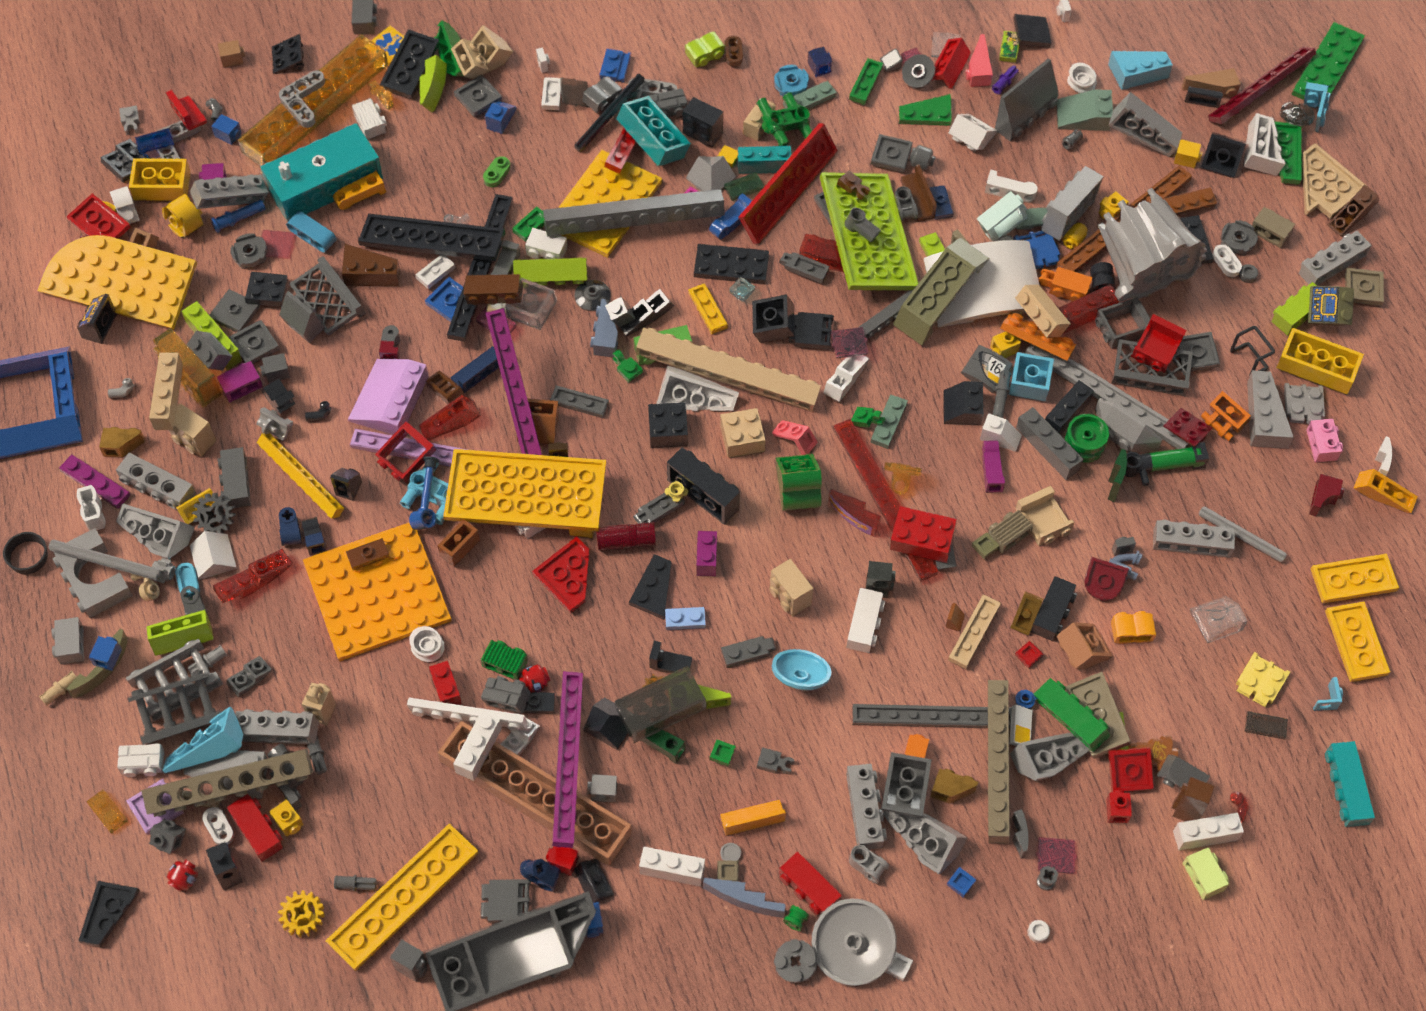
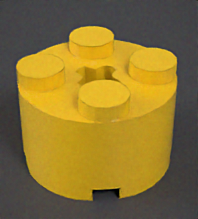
(182, 216)

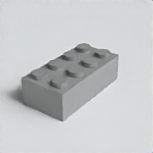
(1071, 202)

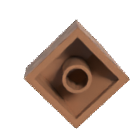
(1083, 645)

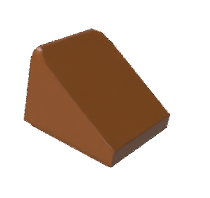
(955, 618)

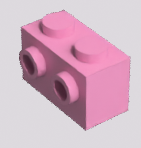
(1324, 440)

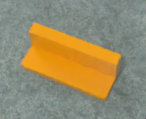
(752, 817)

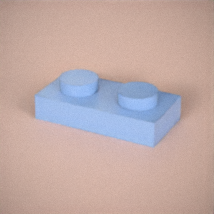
(685, 618)

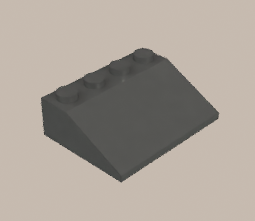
(1027, 101)

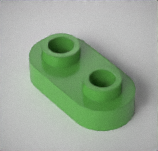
(498, 168)

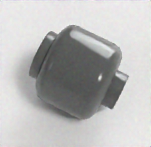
(922, 156)

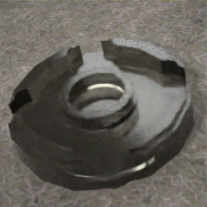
(1297, 114)

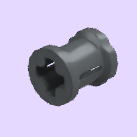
(1046, 883)

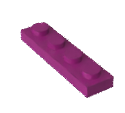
(87, 476)

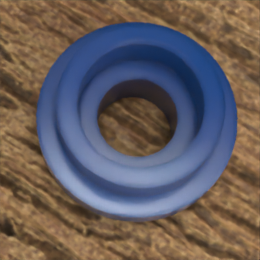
(1025, 693)

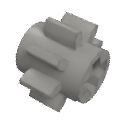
(166, 568)

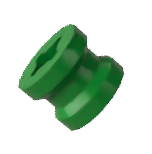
(796, 918)

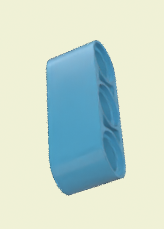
(311, 231)

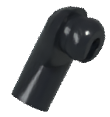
(320, 414)

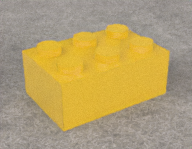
(159, 179)

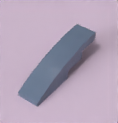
(735, 893)

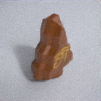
(1159, 749)

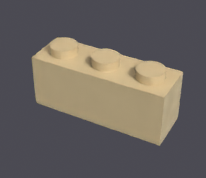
(1042, 310)

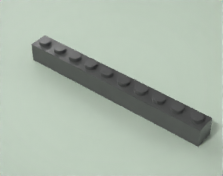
(884, 317)

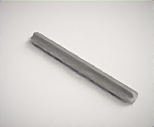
(104, 559)

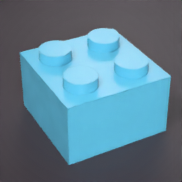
(1031, 376)

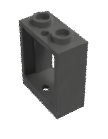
(1131, 306)

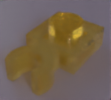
(383, 95)

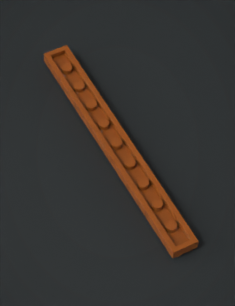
(1095, 243)

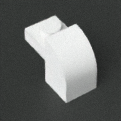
(124, 204)

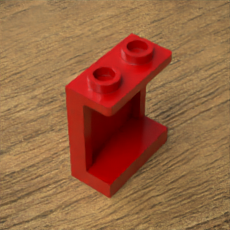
(1158, 343)

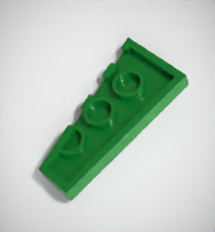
(1290, 141)

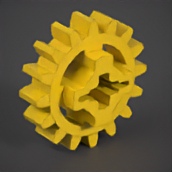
(297, 922)

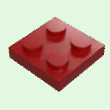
(1131, 769)

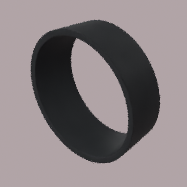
(18, 539)

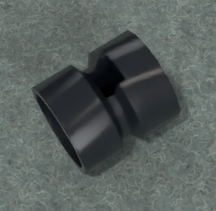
(1102, 275)

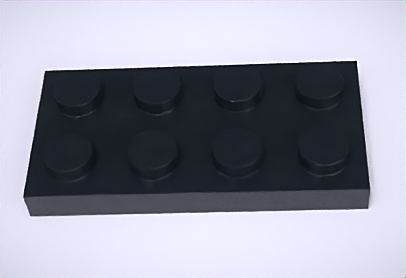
(409, 63)
(731, 263)

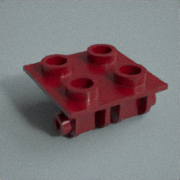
(1188, 427)

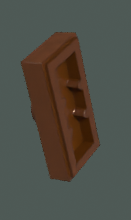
(367, 554)

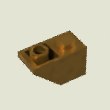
(120, 442)
(952, 787)

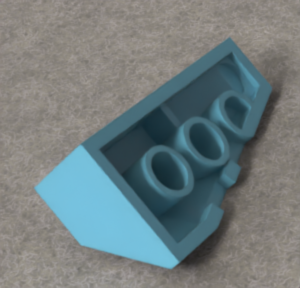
(215, 742)

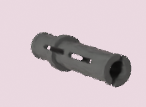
(1001, 390)

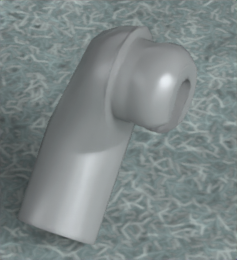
(123, 391)

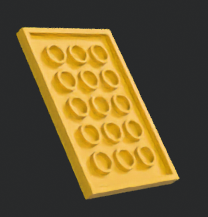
(603, 186)

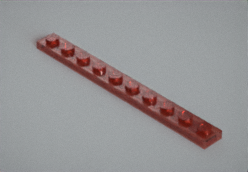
(878, 489)

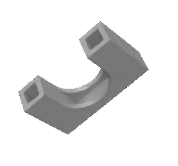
(92, 597)

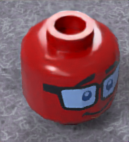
(535, 678)
(182, 875)

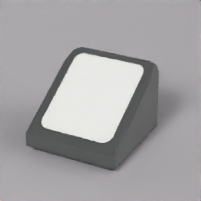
(891, 60)

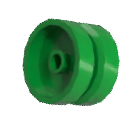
(1087, 436)

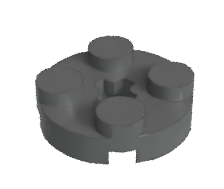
(1239, 246)
(251, 259)
(794, 949)

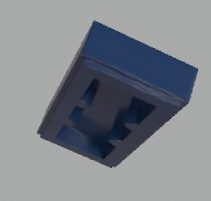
(942, 201)

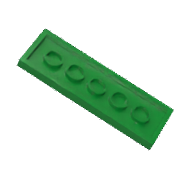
(1331, 59)

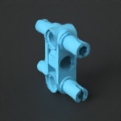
(437, 494)

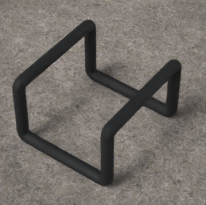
(1259, 358)

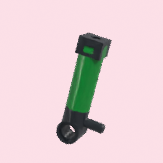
(1163, 460)

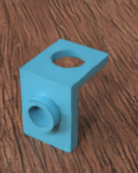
(1336, 695)

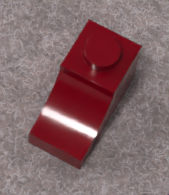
(1326, 492)

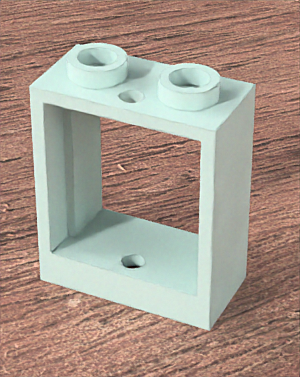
(1003, 216)

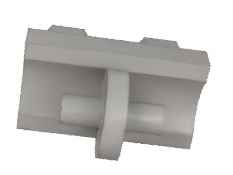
(272, 423)

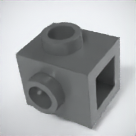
(167, 836)

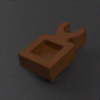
(852, 183)

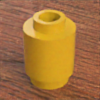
(1075, 235)

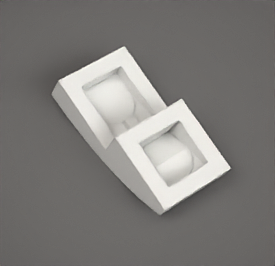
(1384, 456)

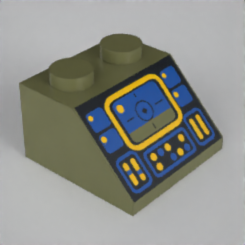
(1331, 305)

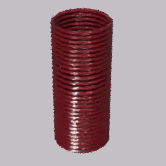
(626, 536)

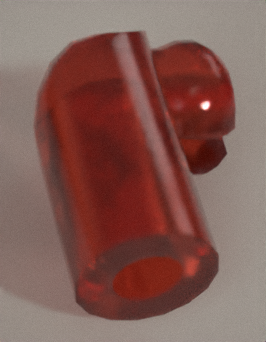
(1241, 803)

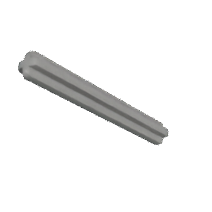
(1243, 534)

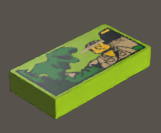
(1009, 47)

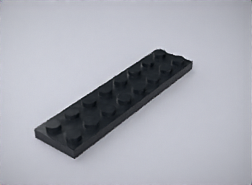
(432, 237)

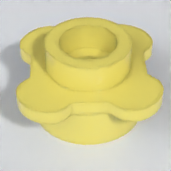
(676, 486)

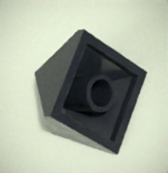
(606, 724)

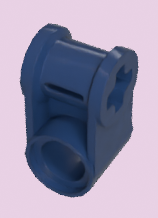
(289, 529)
(540, 873)

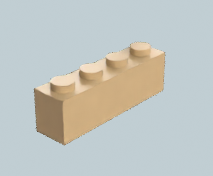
(166, 391)

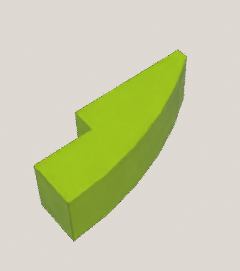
(432, 82)

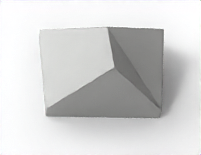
(710, 173)

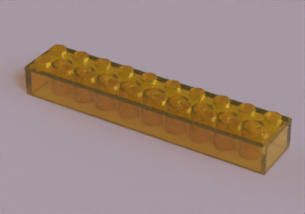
(343, 78)

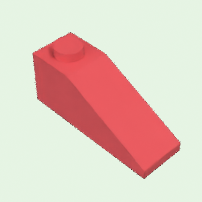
(979, 68)

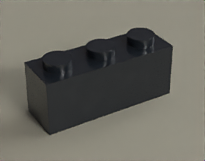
(1070, 406)
(1054, 608)

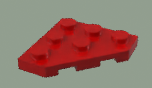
(566, 574)

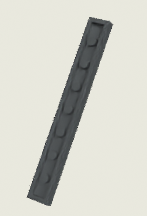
(921, 716)

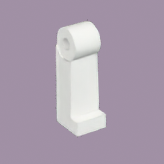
(1002, 186)

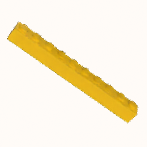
(300, 475)

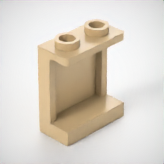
(1045, 516)

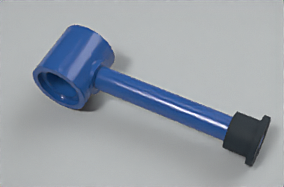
(425, 517)

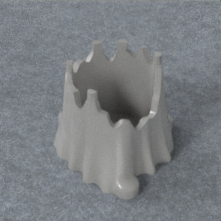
(1150, 247)

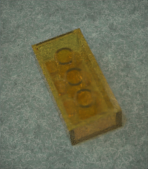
(195, 375)

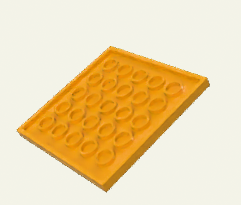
(378, 600)

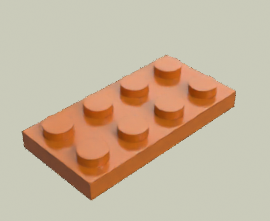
(1031, 333)

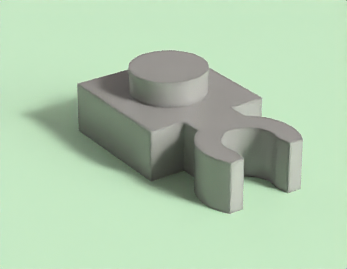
(129, 118)

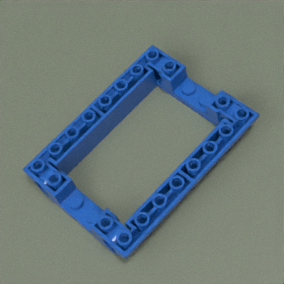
(49, 433)

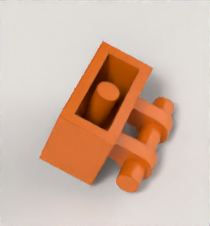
(1229, 412)

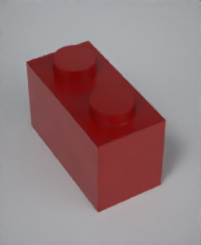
(445, 683)

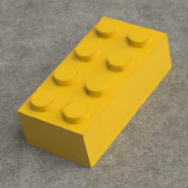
(1320, 361)

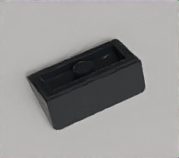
(593, 880)

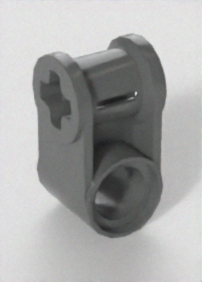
(906, 207)
(194, 605)

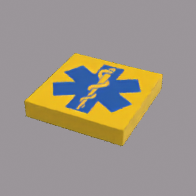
(389, 41)

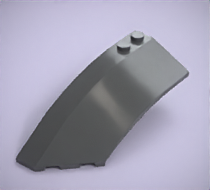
(510, 952)

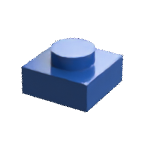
(961, 882)

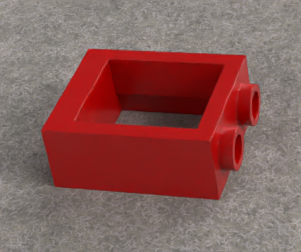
(392, 443)

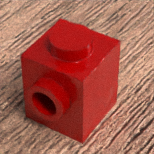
(1118, 807)
(563, 858)

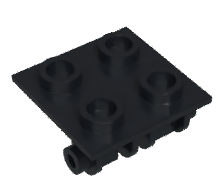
(288, 54)

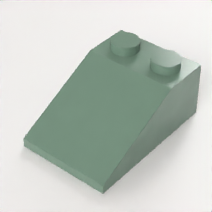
(1085, 111)

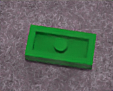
(532, 220)

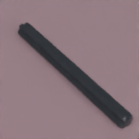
(610, 111)

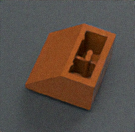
(545, 418)

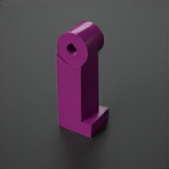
(992, 466)

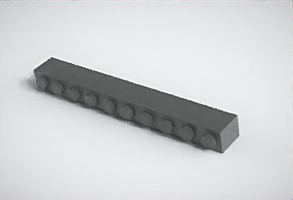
(633, 212)

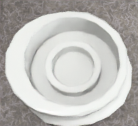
(1082, 77)
(426, 644)

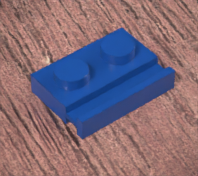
(615, 65)

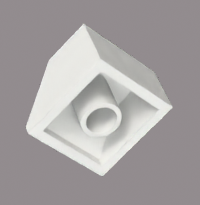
(971, 131)

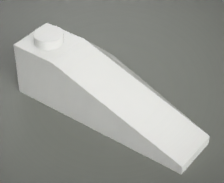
(697, 392)

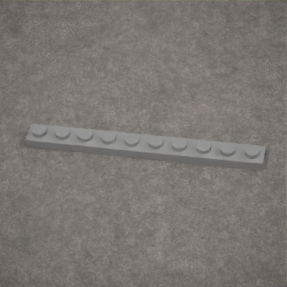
(1102, 389)

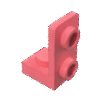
(798, 433)

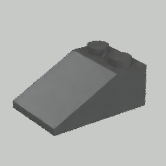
(906, 784)

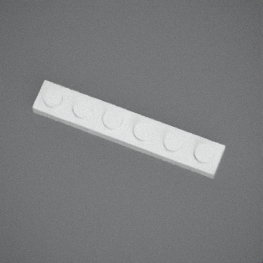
(464, 713)

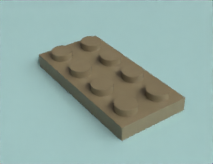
(1097, 696)

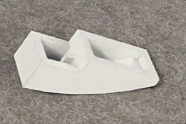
(845, 376)

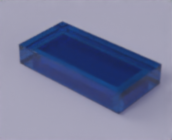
(154, 141)

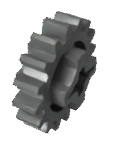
(206, 511)

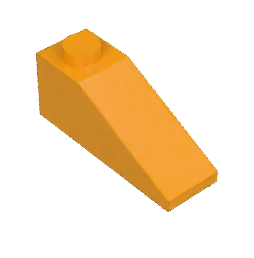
(1384, 490)

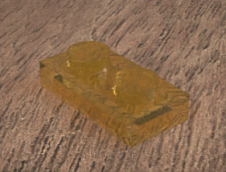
(107, 811)

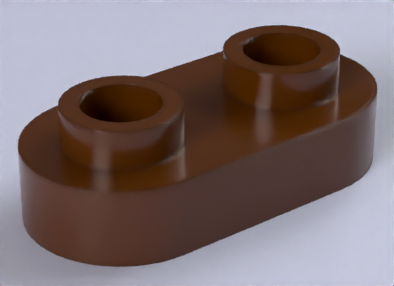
(734, 52)

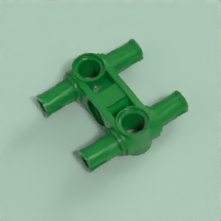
(785, 119)

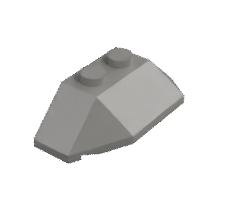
(1126, 429)

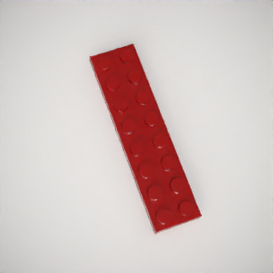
(788, 183)

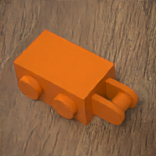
(1065, 283)

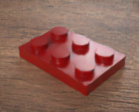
(97, 218)

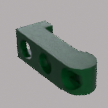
(666, 744)

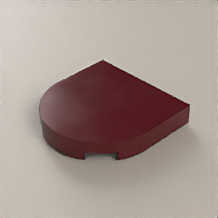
(1104, 579)

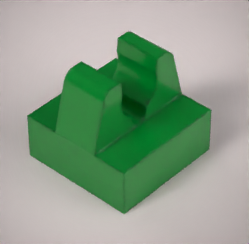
(722, 753)

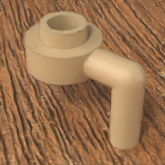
(148, 590)

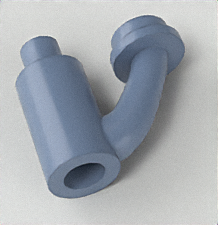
(1135, 558)

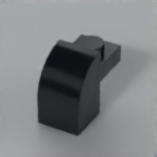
(278, 396)

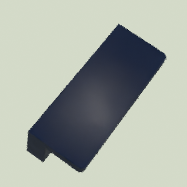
(476, 370)

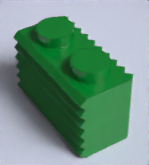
(504, 659)

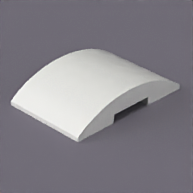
(995, 286)

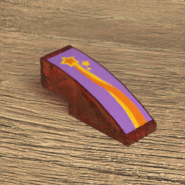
(854, 512)

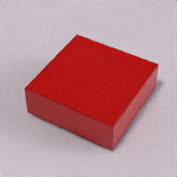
(1029, 654)

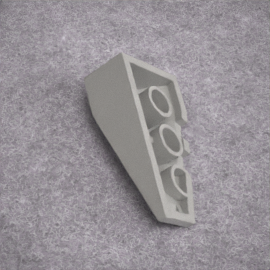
(158, 533)
(929, 838)

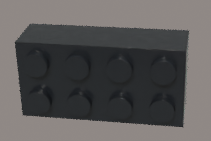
(704, 485)

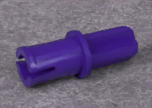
(1005, 80)

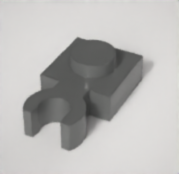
(771, 761)

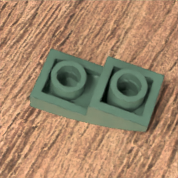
(1034, 218)

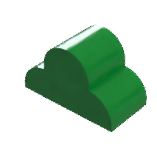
(799, 482)

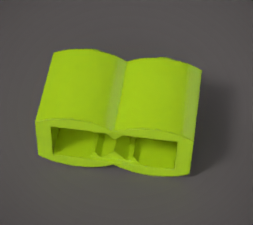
(705, 49)

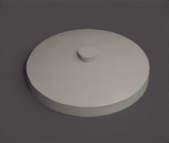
(854, 942)

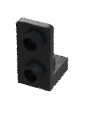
(667, 661)

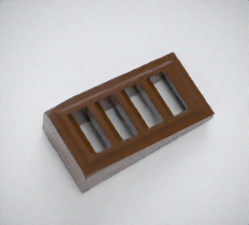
(451, 395)

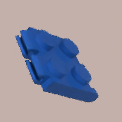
(1042, 247)

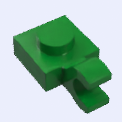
(627, 368)
(865, 416)

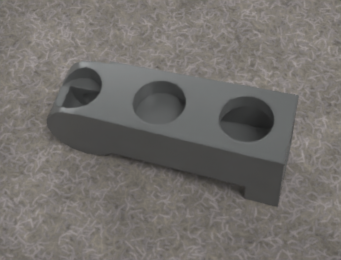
(504, 264)

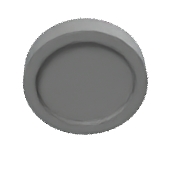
(730, 852)

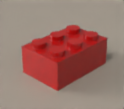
(923, 534)

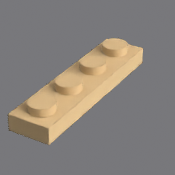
(974, 631)

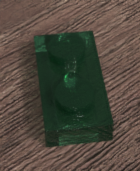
(746, 185)

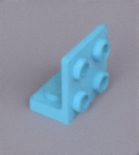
(1317, 96)

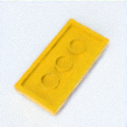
(1354, 578)
(1357, 641)

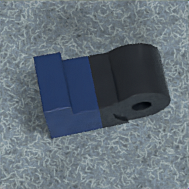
(313, 536)

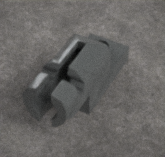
(289, 790)

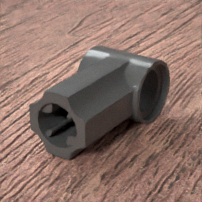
(857, 222)

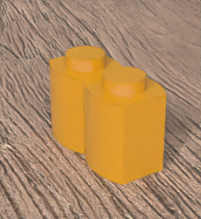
(1133, 628)

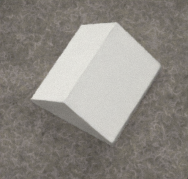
(212, 554)

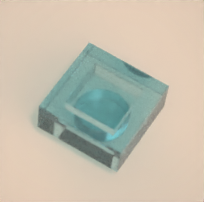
(742, 289)

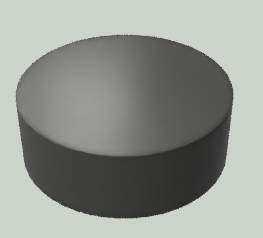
(1248, 273)

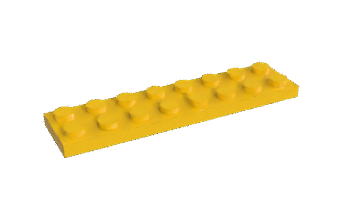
(402, 897)

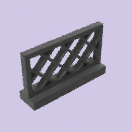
(337, 285)
(1152, 382)

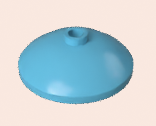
(801, 669)

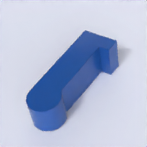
(726, 224)

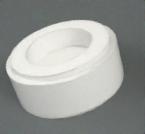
(1038, 931)

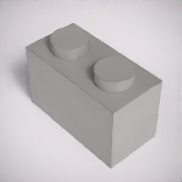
(68, 640)

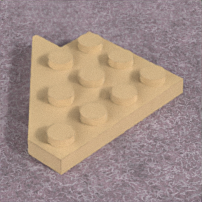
(1326, 182)

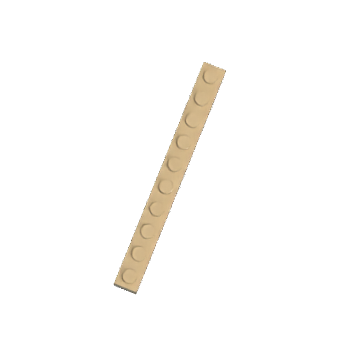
(728, 369)

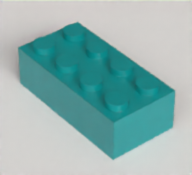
(653, 131)

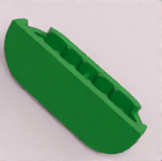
(448, 39)

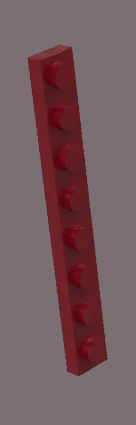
(1261, 85)

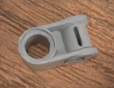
(869, 864)

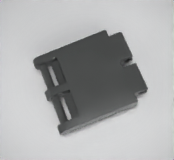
(504, 899)

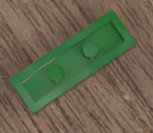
(866, 81)

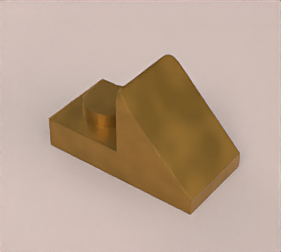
(1026, 613)

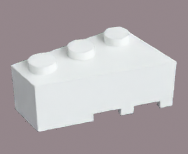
(1262, 147)

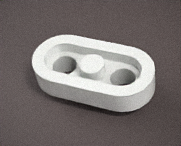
(1228, 261)
(219, 827)

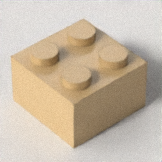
(192, 431)
(742, 432)
(790, 588)

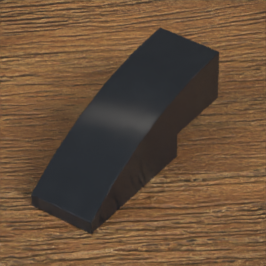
(647, 312)

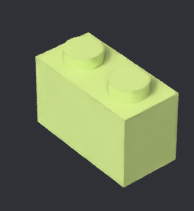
(1206, 873)

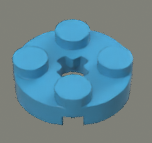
(787, 72)

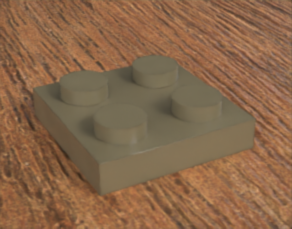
(1367, 285)

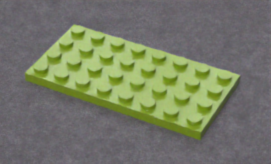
(867, 264)

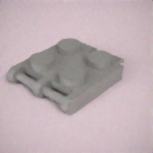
(1304, 403)

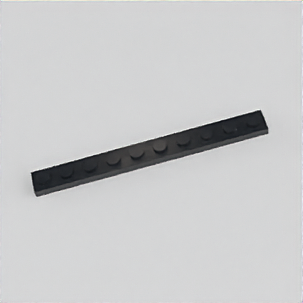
(465, 312)

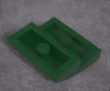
(1117, 475)

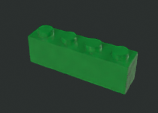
(1071, 714)

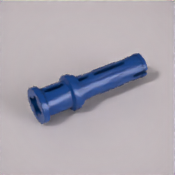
(230, 218)

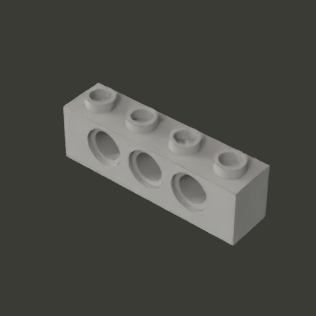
(133, 466)

